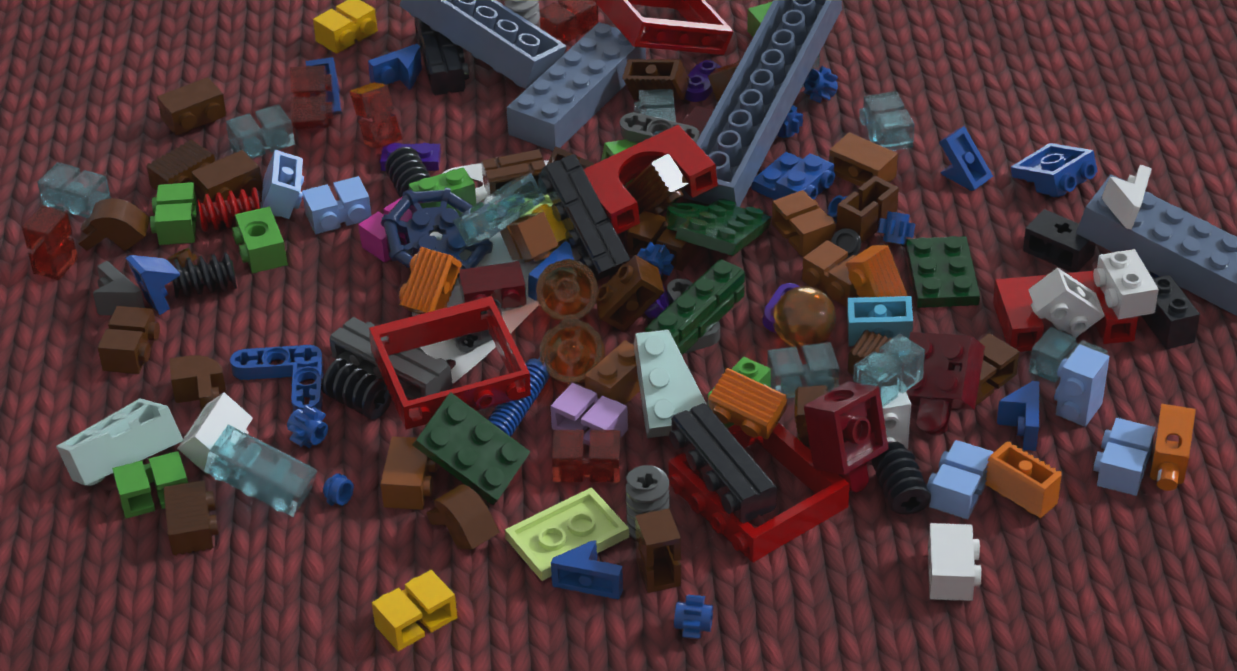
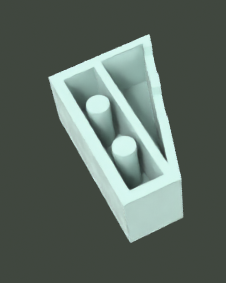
(663, 381)
(119, 440)

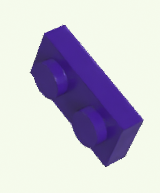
(428, 153)

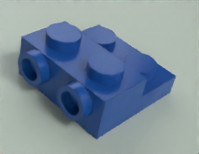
(1056, 168)
(793, 174)

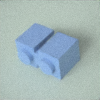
(327, 213)
(1125, 456)
(959, 478)

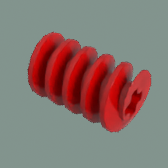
(225, 210)

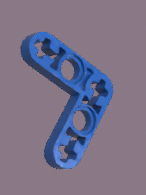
(298, 370)

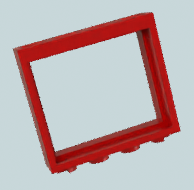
(701, 34)
(442, 326)
(829, 498)

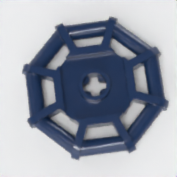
(430, 220)

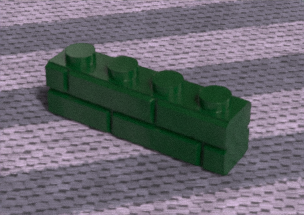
(702, 304)

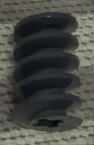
(405, 168)
(204, 274)
(356, 389)
(901, 480)

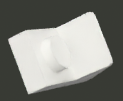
(1126, 197)

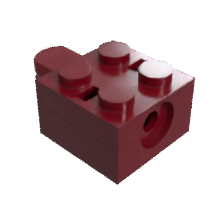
(948, 379)
(847, 431)

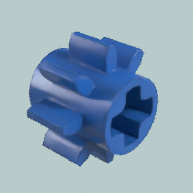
(820, 84)
(791, 123)
(896, 228)
(658, 256)
(307, 426)
(693, 616)

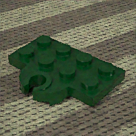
(718, 225)

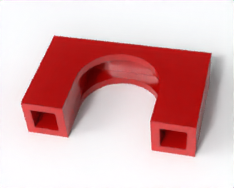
(614, 172)
(1024, 328)

